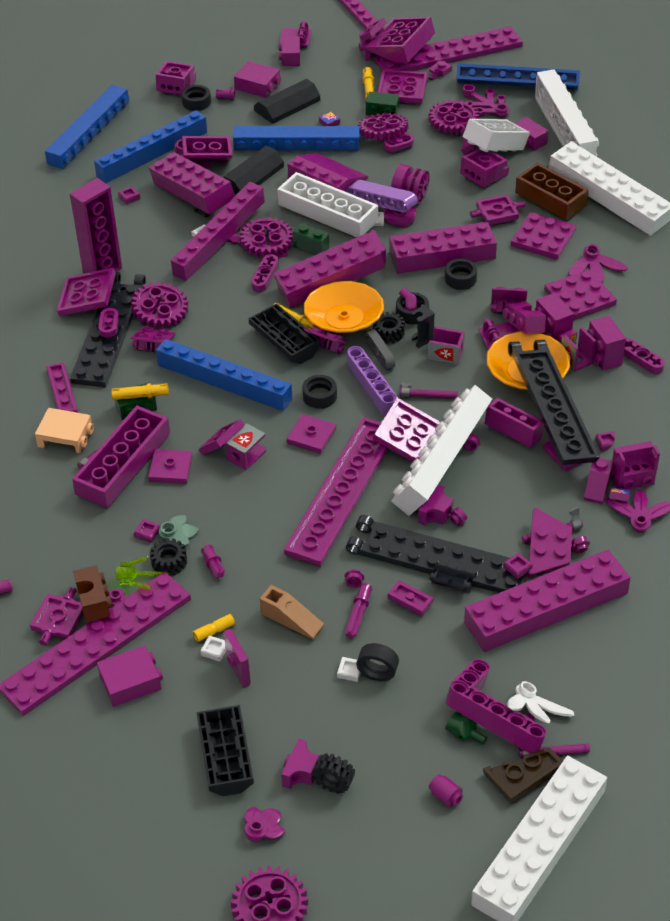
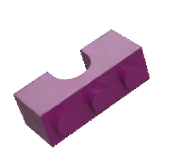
(523, 318)

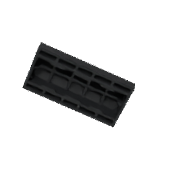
(288, 101)
(255, 169)
(285, 333)
(225, 750)

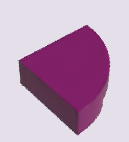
(605, 440)

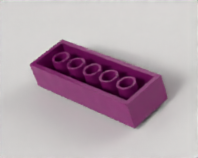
(192, 182)
(96, 227)
(440, 246)
(341, 263)
(121, 456)

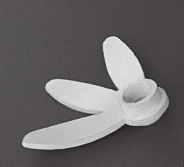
(527, 696)

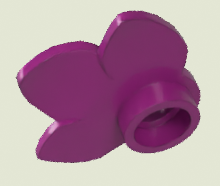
(262, 824)

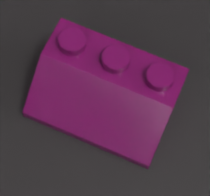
(207, 148)

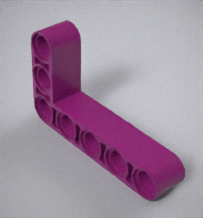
(490, 713)

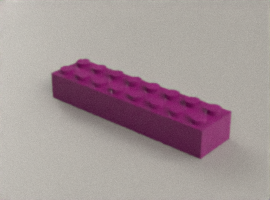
(546, 600)

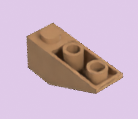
(289, 612)

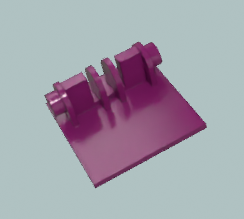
(304, 33)
(501, 295)
(491, 332)
(150, 338)
(330, 341)

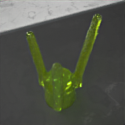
(126, 573)

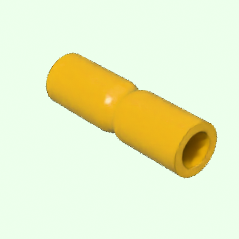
(215, 627)

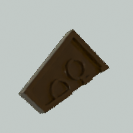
(523, 775)

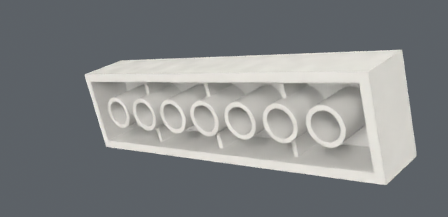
(563, 112)
(612, 188)
(441, 450)
(539, 841)

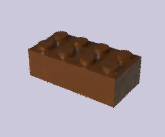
(551, 191)

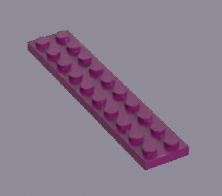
(457, 49)
(337, 496)
(93, 644)

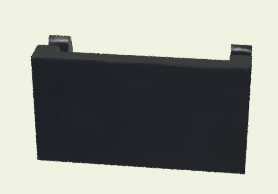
(425, 325)

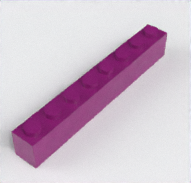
(217, 231)

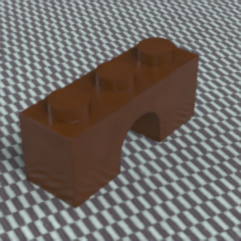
(93, 593)

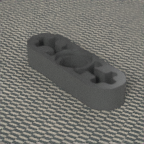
(380, 349)

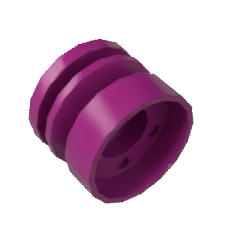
(411, 180)

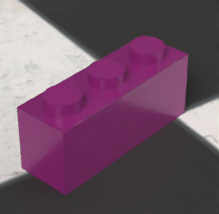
(514, 422)

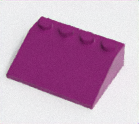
(402, 38)
(324, 170)

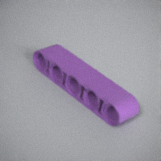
(383, 195)
(370, 379)

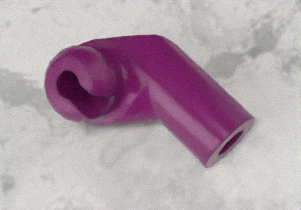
(410, 299)

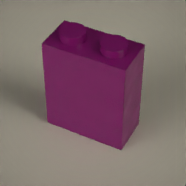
(257, 79)
(130, 675)

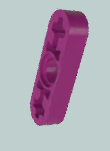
(259, 286)
(652, 362)

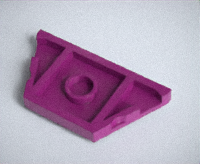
(548, 543)

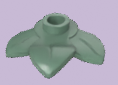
(178, 529)

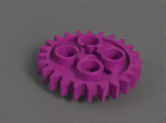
(451, 116)
(383, 126)
(254, 240)
(149, 301)
(263, 885)

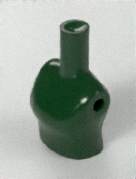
(464, 728)

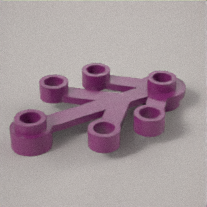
(500, 109)

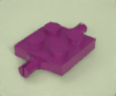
(497, 209)
(57, 616)

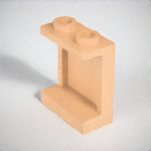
(64, 428)

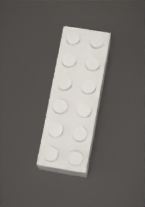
(327, 205)

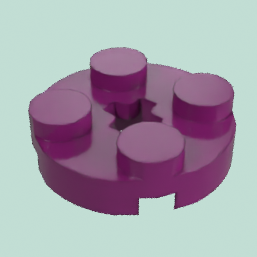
(398, 218)

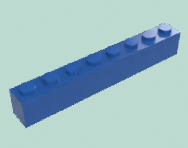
(511, 75)
(86, 126)
(296, 137)
(149, 146)
(224, 374)

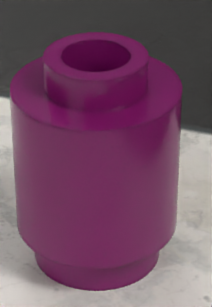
(446, 790)

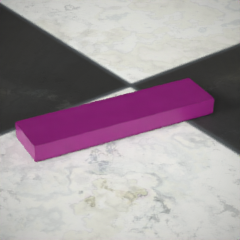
(61, 387)

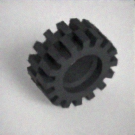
(390, 334)
(165, 548)
(333, 773)

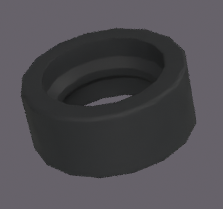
(196, 91)
(459, 282)
(407, 315)
(319, 401)
(380, 653)

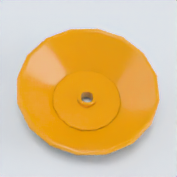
(343, 306)
(504, 367)

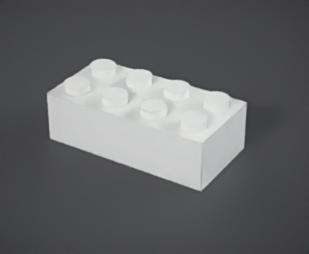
(495, 135)

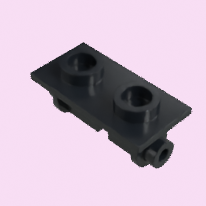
(452, 578)

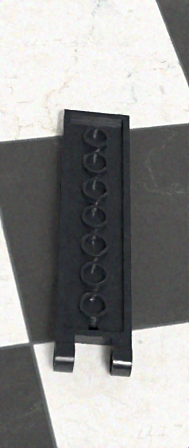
(99, 352)
(554, 403)
(423, 551)

